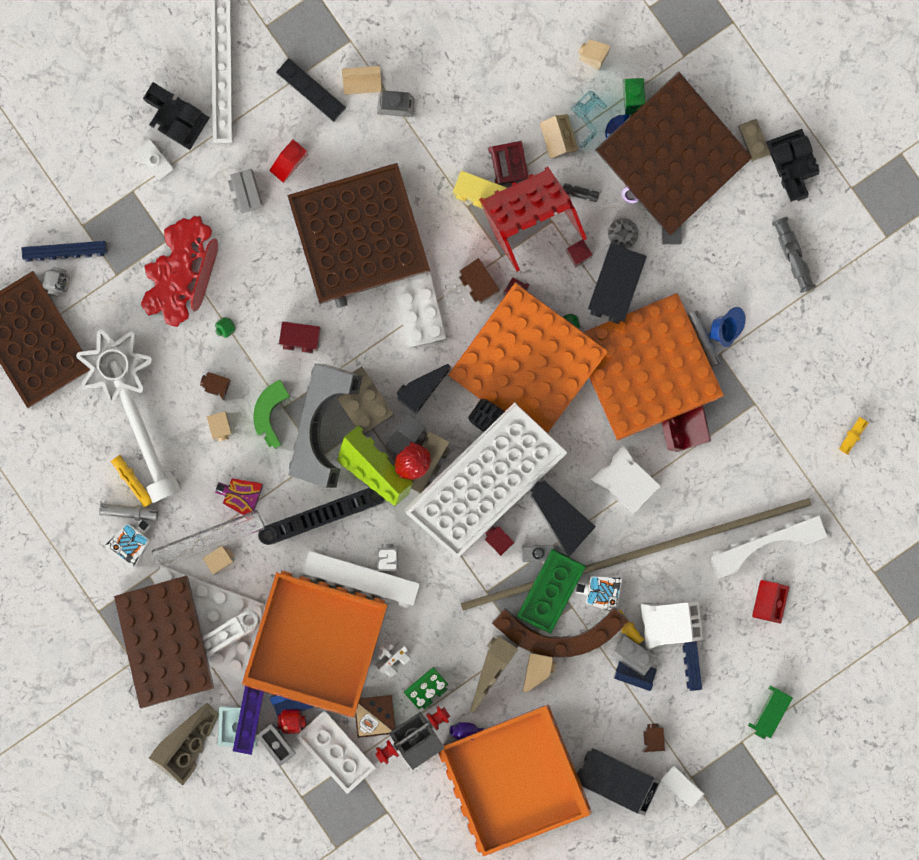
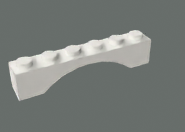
(730, 561)

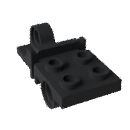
(176, 118)
(793, 162)

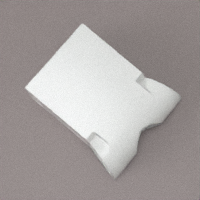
(626, 481)
(670, 623)

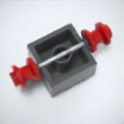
(415, 739)

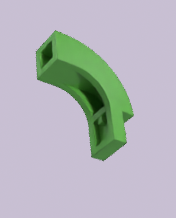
(265, 404)

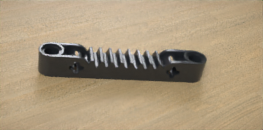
(320, 516)

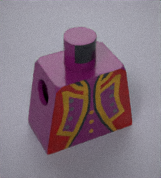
(240, 495)

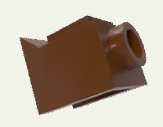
(215, 384)
(654, 738)

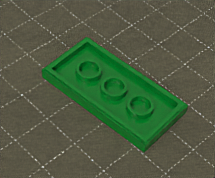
(551, 591)

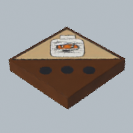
(375, 716)

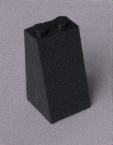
(616, 283)
(563, 519)
(618, 781)

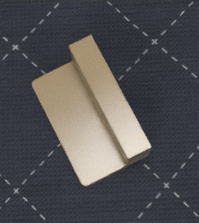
(361, 80)
(558, 135)

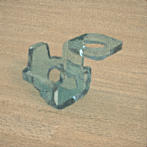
(582, 110)

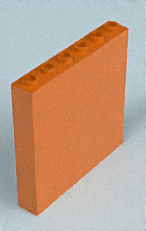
(315, 644)
(515, 780)

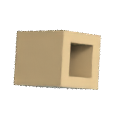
(219, 426)
(219, 559)

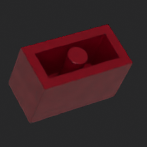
(299, 336)

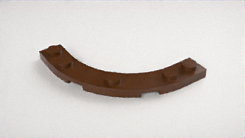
(560, 646)

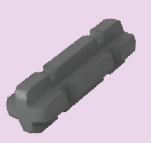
(580, 192)

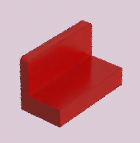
(770, 601)

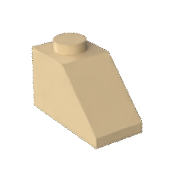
(594, 53)
(538, 670)

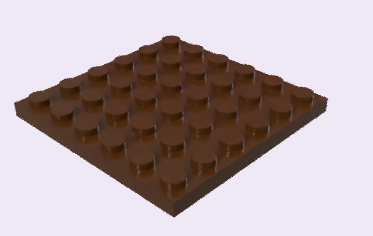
(673, 153)
(358, 233)

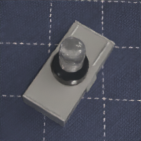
(535, 553)

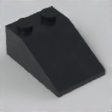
(419, 390)

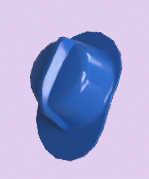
(728, 327)

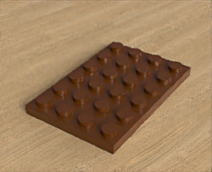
(36, 342)
(164, 642)

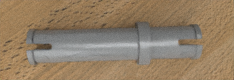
(704, 339)
(128, 512)

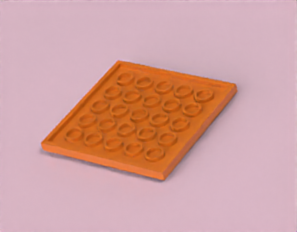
(528, 358)
(651, 368)

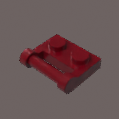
(514, 159)

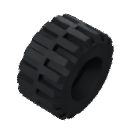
(485, 414)

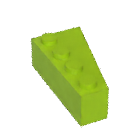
(372, 467)

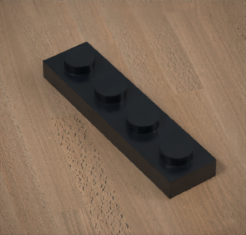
(311, 90)

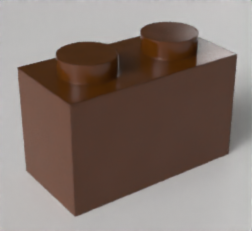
(479, 281)

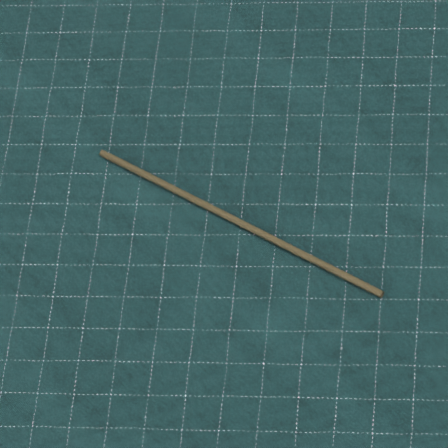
(649, 550)

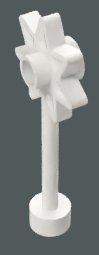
(116, 370)

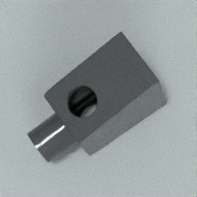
(395, 103)

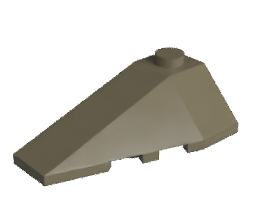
(495, 662)
(180, 749)

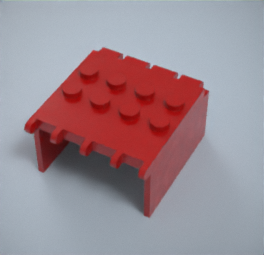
(524, 205)

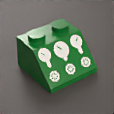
(426, 688)

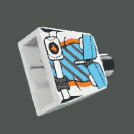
(130, 542)
(601, 592)

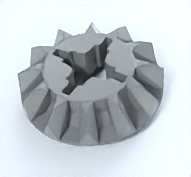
(630, 238)

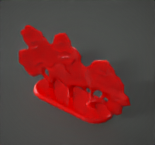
(175, 273)

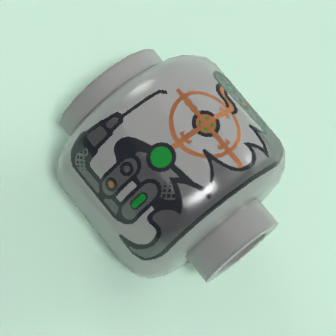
(56, 281)

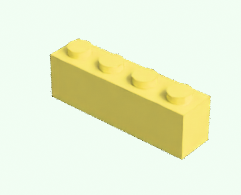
(473, 188)

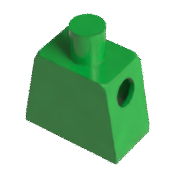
(633, 94)

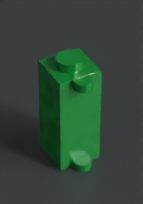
(771, 713)

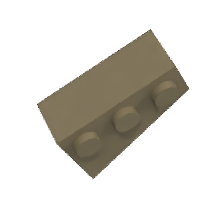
(438, 449)

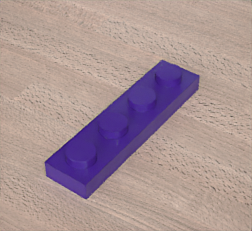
(248, 721)

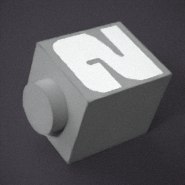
(387, 558)

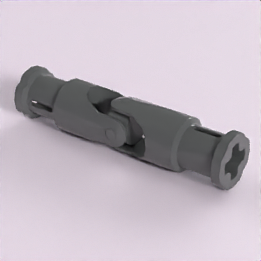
(798, 266)

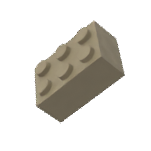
(368, 407)

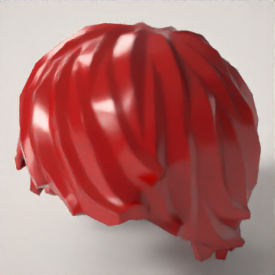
(412, 462)

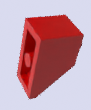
(288, 161)

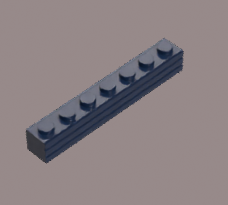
(64, 251)
(691, 661)

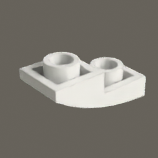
(683, 787)

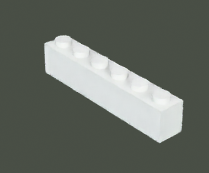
(361, 578)

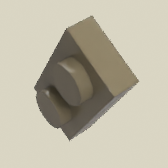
(754, 139)

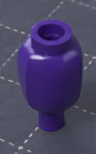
(463, 729)

